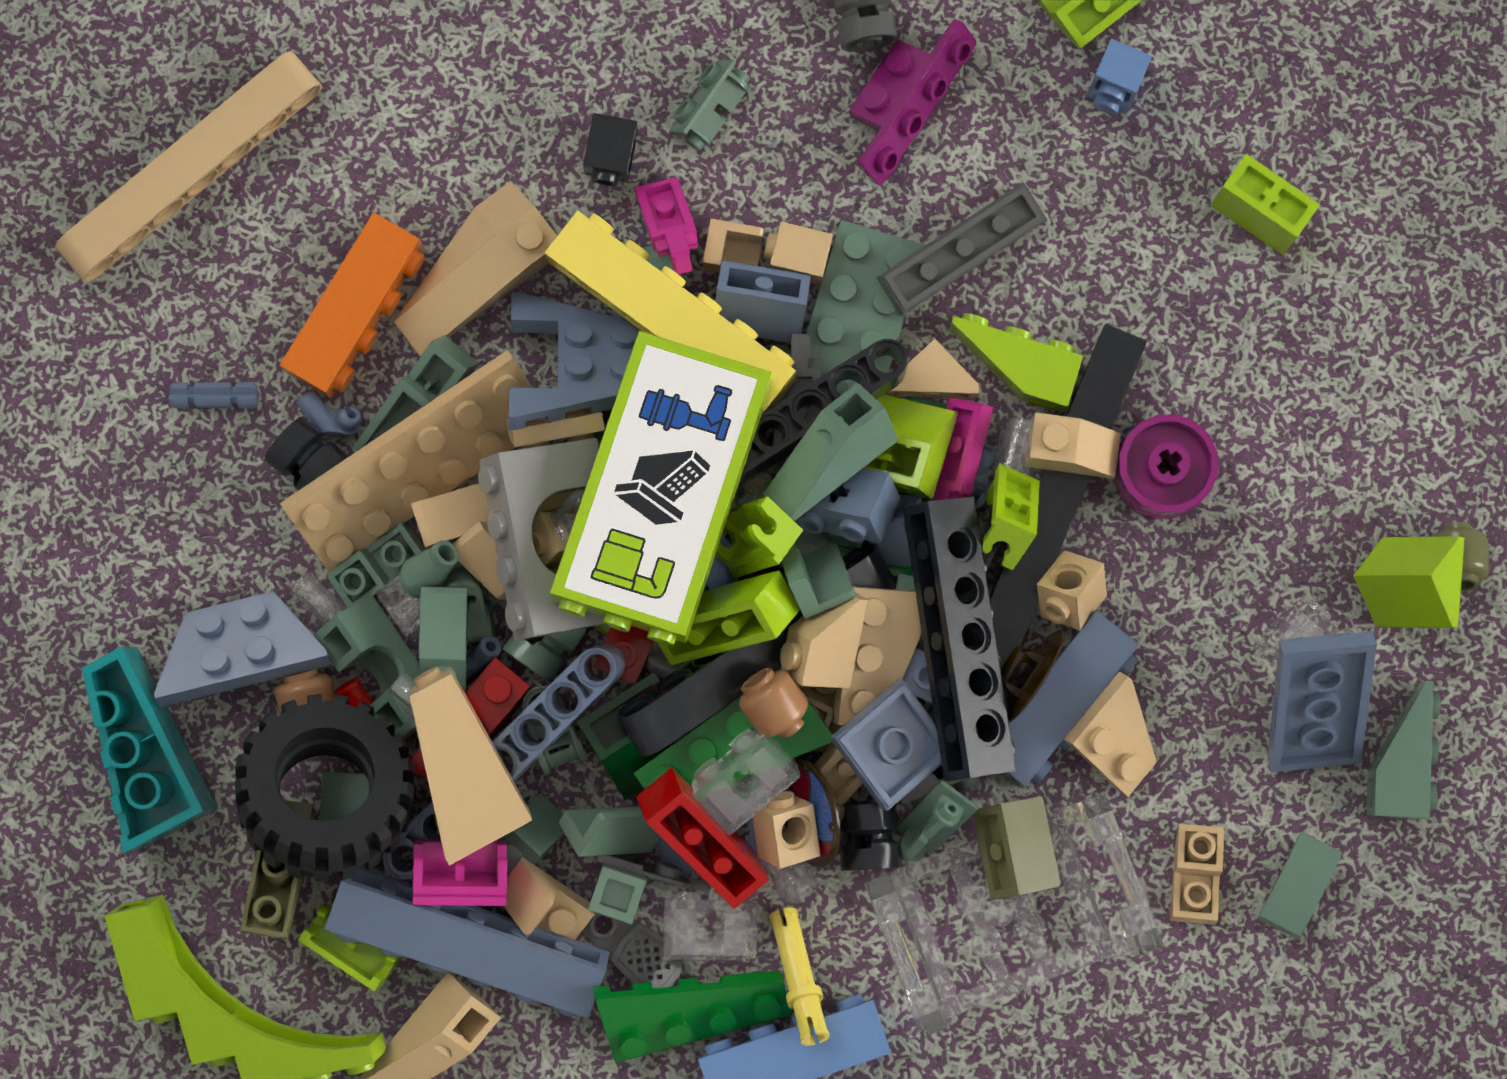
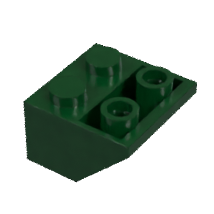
(613, 744)

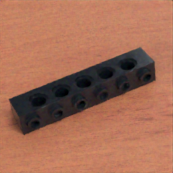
(943, 622)

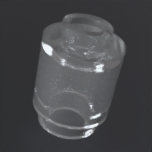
(1013, 445)

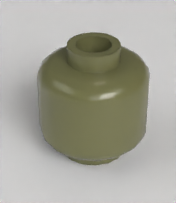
(1475, 553)

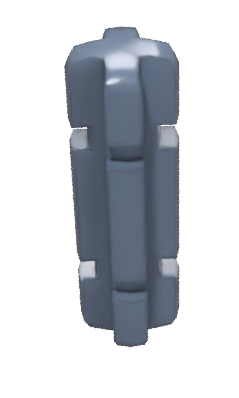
(213, 395)

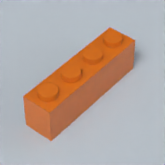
(353, 305)

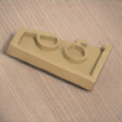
(884, 649)

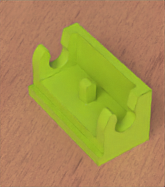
(1265, 204)
(1013, 513)
(759, 537)
(357, 959)

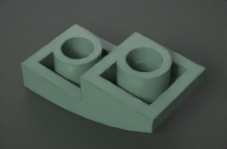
(376, 565)
(1300, 885)

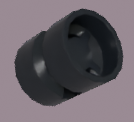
(302, 453)
(869, 820)

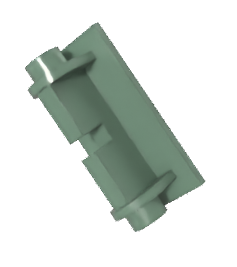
(697, 114)
(933, 821)

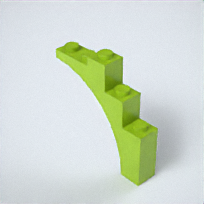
(170, 983)

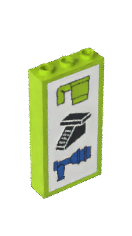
(661, 489)

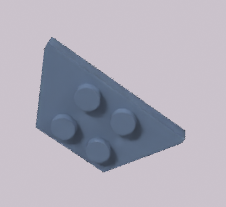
(237, 648)

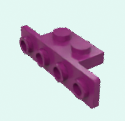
(905, 94)

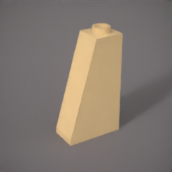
(455, 512)
(465, 774)

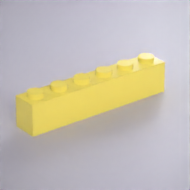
(657, 301)

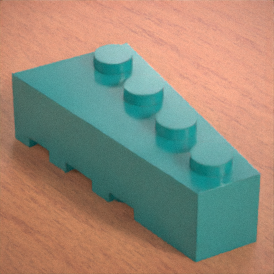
(144, 753)

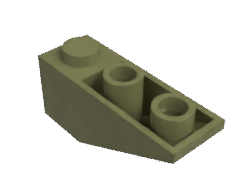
(272, 892)

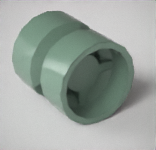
(544, 653)

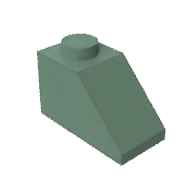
(444, 630)

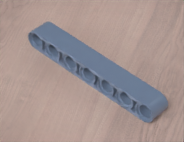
(518, 742)

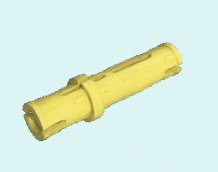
(803, 993)

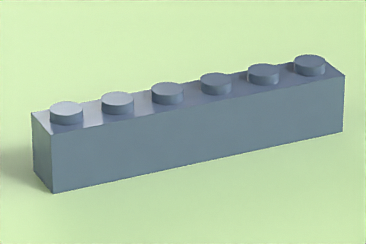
(469, 943)

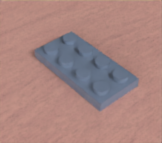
(1321, 701)

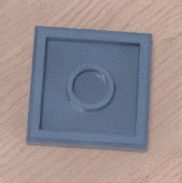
(890, 744)

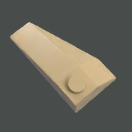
(485, 261)

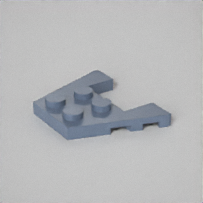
(590, 359)

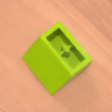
(921, 445)

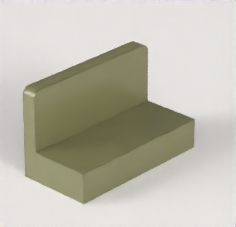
(1016, 848)

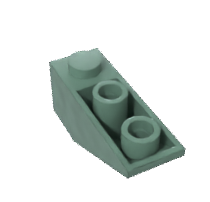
(832, 450)
(1401, 772)

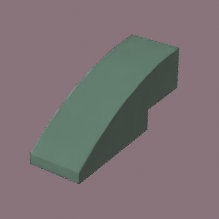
(433, 374)

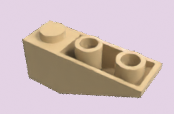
(437, 1033)

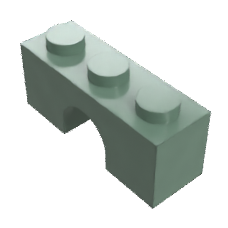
(369, 640)

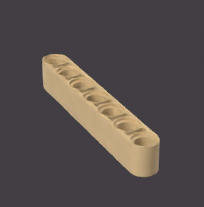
(188, 166)

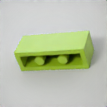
(736, 617)

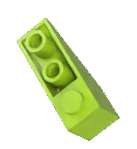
(1027, 367)

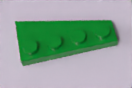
(713, 741)
(668, 1017)

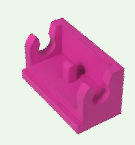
(472, 881)

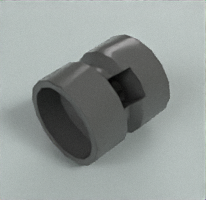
(868, 31)

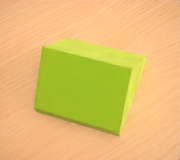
(1413, 582)

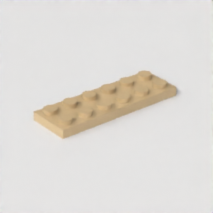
(406, 464)

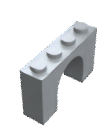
(514, 490)

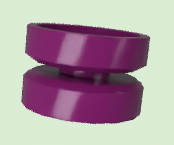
(1187, 452)

